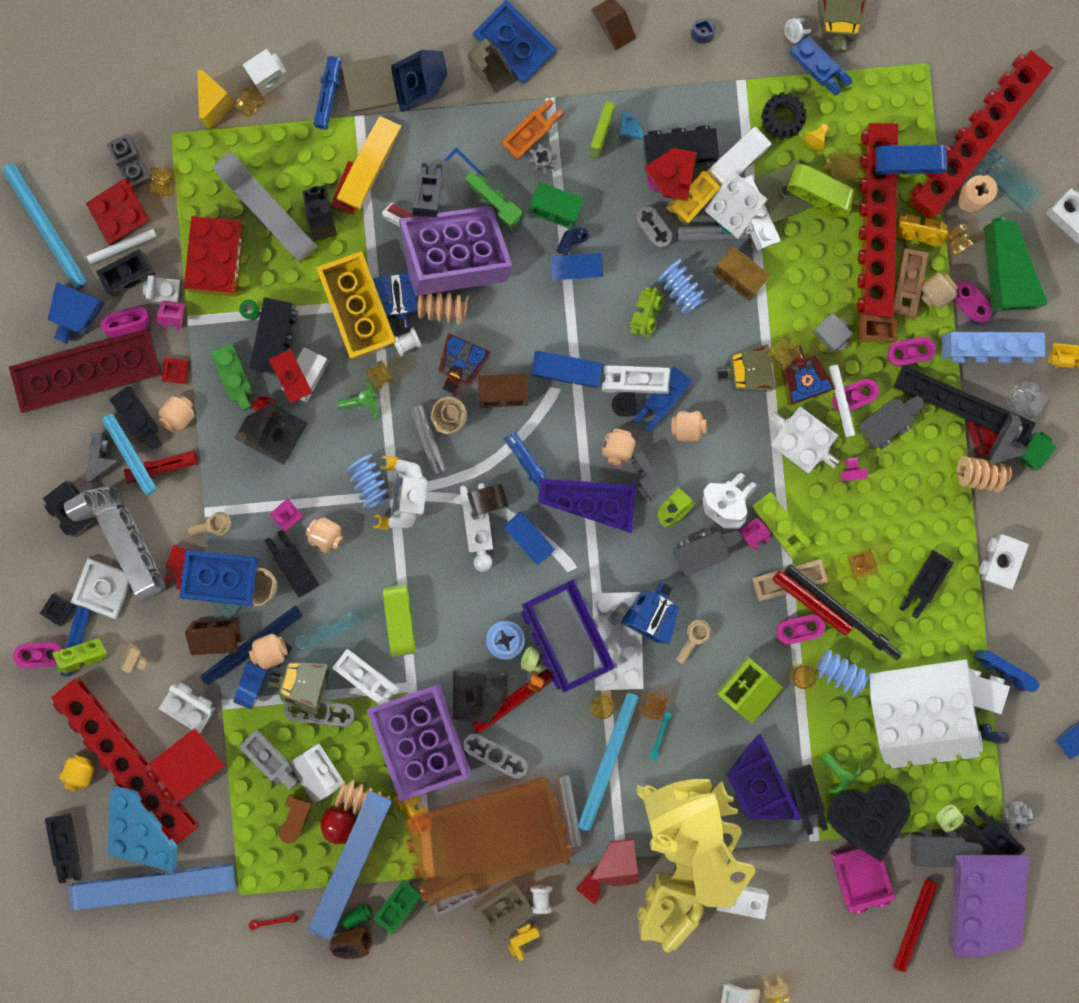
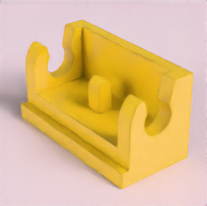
(701, 191)

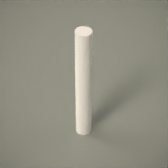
(122, 246)
(841, 400)

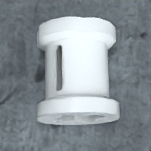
(407, 341)
(541, 899)

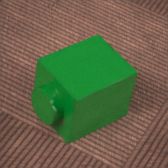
(1038, 451)

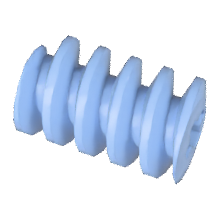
(681, 288)
(367, 482)
(841, 673)

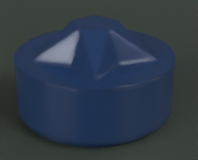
(703, 31)

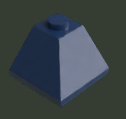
(418, 77)

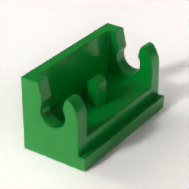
(555, 205)
(399, 907)

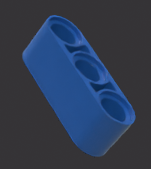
(911, 159)
(566, 369)

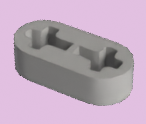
(658, 224)

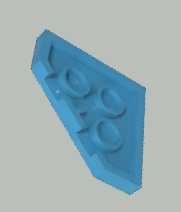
(137, 833)

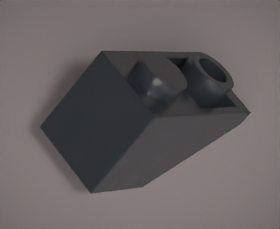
(319, 212)

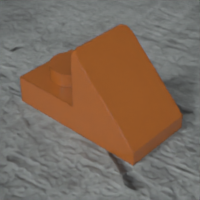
(877, 329)

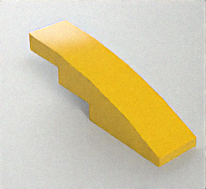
(369, 162)

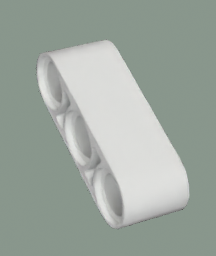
(740, 156)

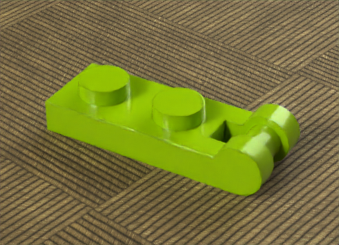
(780, 524)

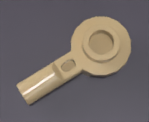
(218, 524)
(698, 633)

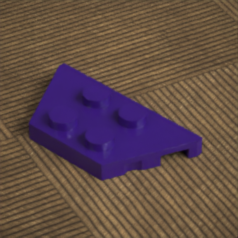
(761, 785)

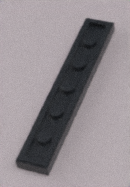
(958, 402)

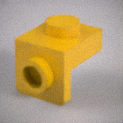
(524, 934)

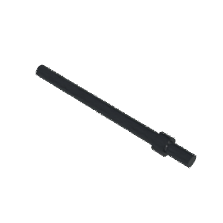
(878, 640)

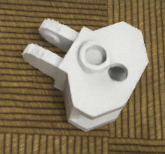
(727, 502)

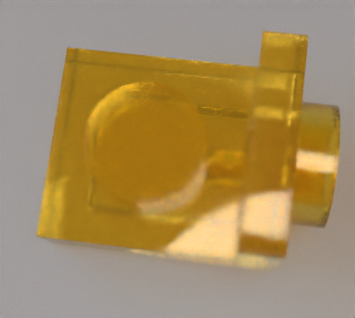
(841, 166)

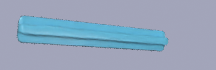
(129, 454)

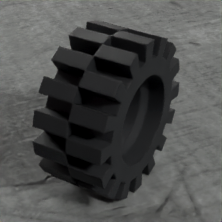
(792, 104)

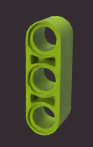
(821, 190)
(399, 620)

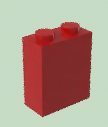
(183, 767)

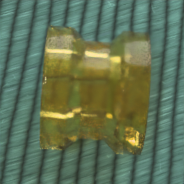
(249, 101)
(379, 375)
(601, 710)

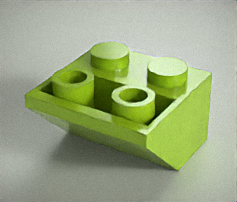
(749, 689)

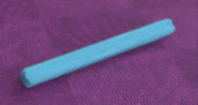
(44, 226)
(608, 761)

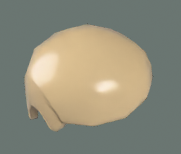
(448, 415)
(264, 587)

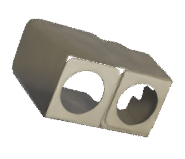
(489, 65)

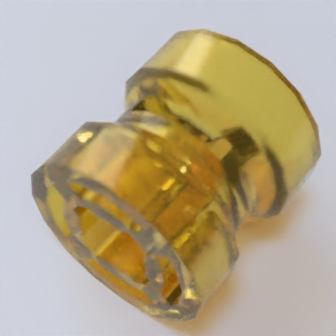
(160, 181)
(965, 240)
(806, 676)

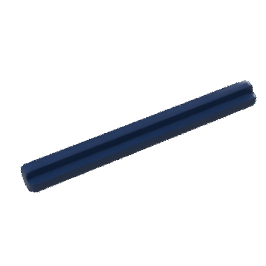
(243, 651)

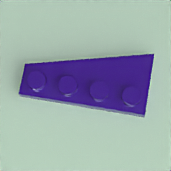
(597, 501)

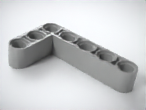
(264, 206)
(122, 535)

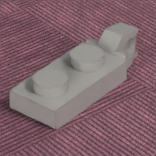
(268, 759)

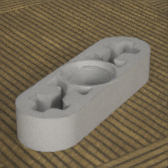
(312, 719)
(497, 765)

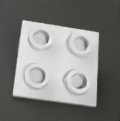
(736, 205)

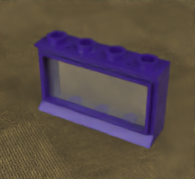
(568, 636)

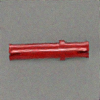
(165, 465)

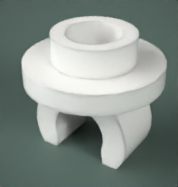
(795, 31)

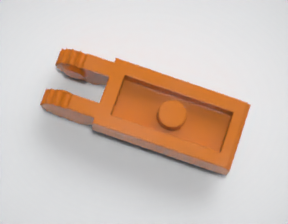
(530, 130)

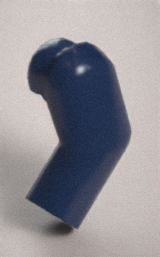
(570, 238)
(993, 736)

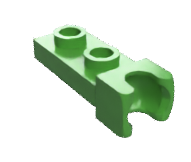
(507, 213)

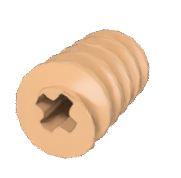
(976, 193)
(442, 307)
(983, 474)
(353, 796)

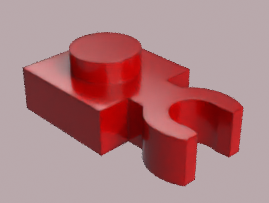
(176, 564)

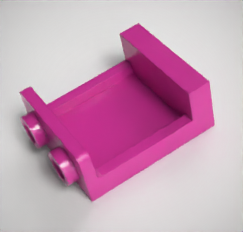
(861, 879)

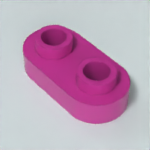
(970, 303)
(125, 322)
(910, 351)
(854, 396)
(799, 629)
(39, 654)

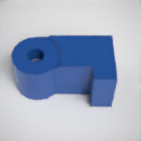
(250, 685)

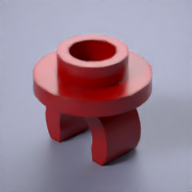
(262, 401)

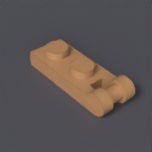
(910, 282)

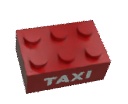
(213, 256)

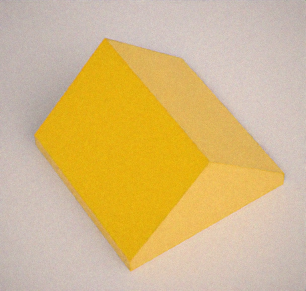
(213, 101)

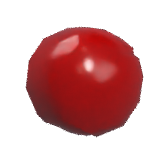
(337, 824)

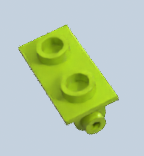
(645, 323)
(87, 653)

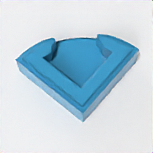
(630, 127)

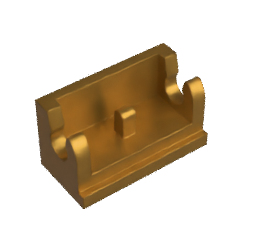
(741, 273)

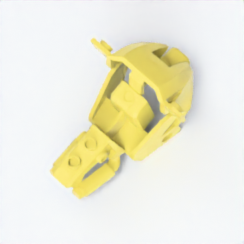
(689, 833)

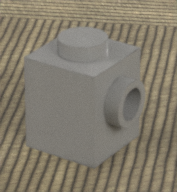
(833, 333)

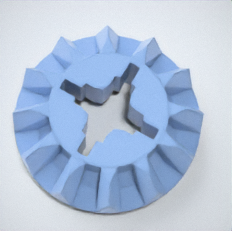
(500, 650)

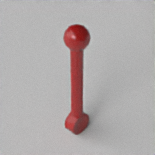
(253, 925)

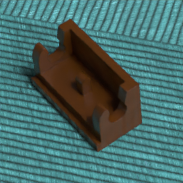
(502, 390)
(213, 636)

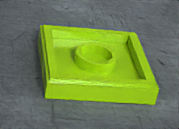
(602, 129)

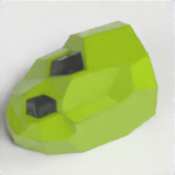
(674, 508)

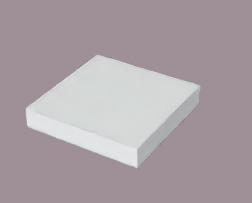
(101, 588)

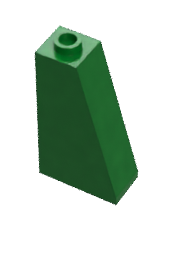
(1010, 269)

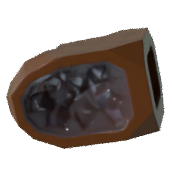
(351, 943)

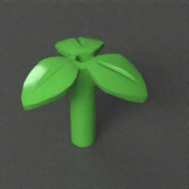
(365, 398)
(845, 777)

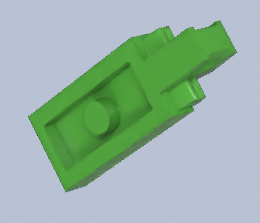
(233, 375)

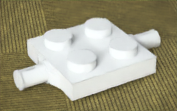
(804, 439)

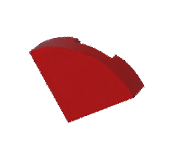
(589, 888)

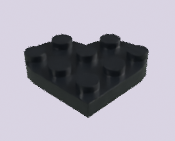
(870, 818)

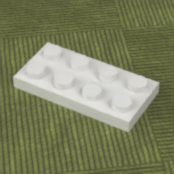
(623, 643)

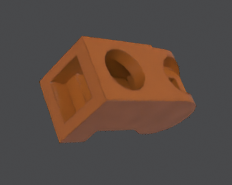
(296, 819)

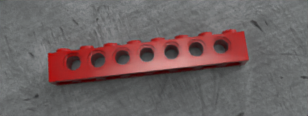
(1034, 71)
(884, 135)
(123, 748)

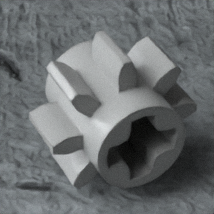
(544, 165)
(1017, 816)

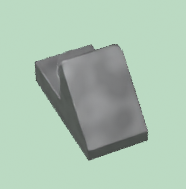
(1004, 445)
(97, 465)

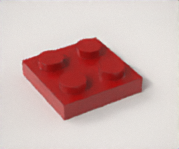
(118, 212)

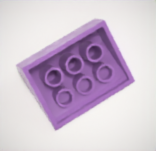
(454, 250)
(419, 742)
(988, 904)

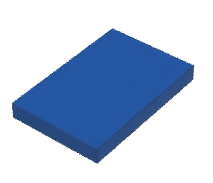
(517, 40)
(219, 578)

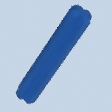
(77, 630)

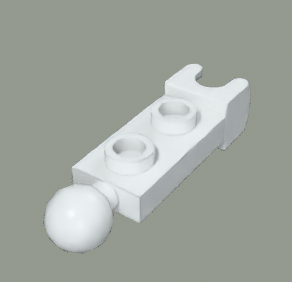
(477, 532)

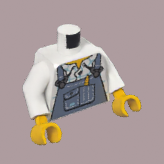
(408, 495)

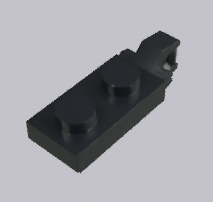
(136, 416)

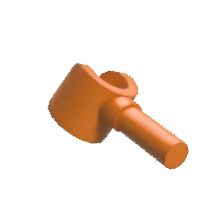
(536, 682)

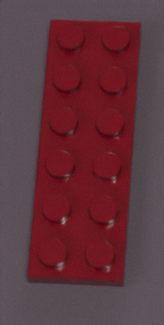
(85, 371)

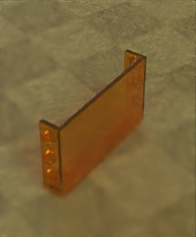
(487, 839)

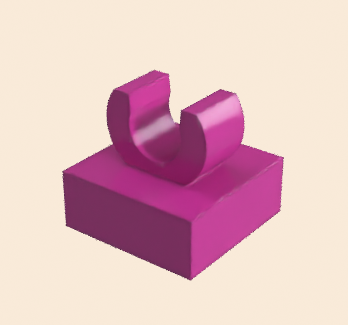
(171, 314)
(852, 472)
(286, 515)
(754, 533)

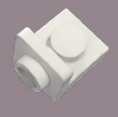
(161, 289)

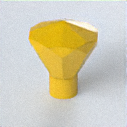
(816, 138)

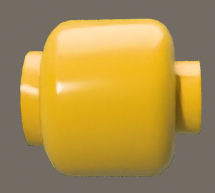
(76, 773)

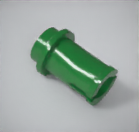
(245, 306)
(357, 916)

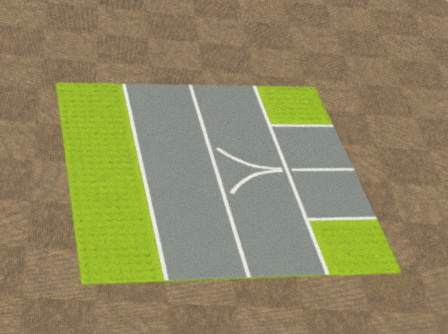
(897, 512)

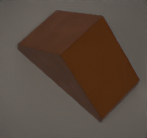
(614, 23)

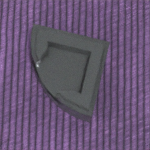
(618, 613)

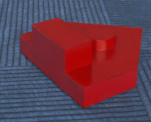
(673, 173)

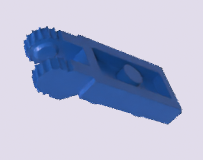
(820, 65)
(662, 403)
(1007, 671)

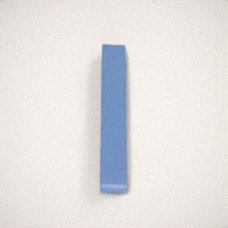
(349, 865)
(151, 887)

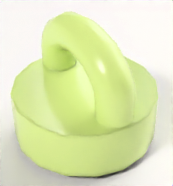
(530, 660)
(949, 818)

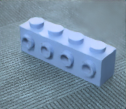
(993, 345)

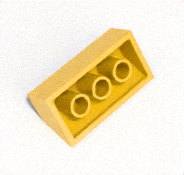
(356, 306)

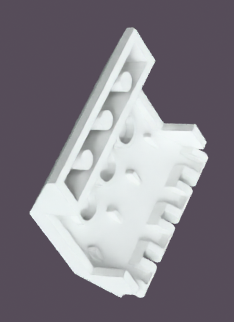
(925, 714)

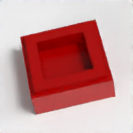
(175, 371)

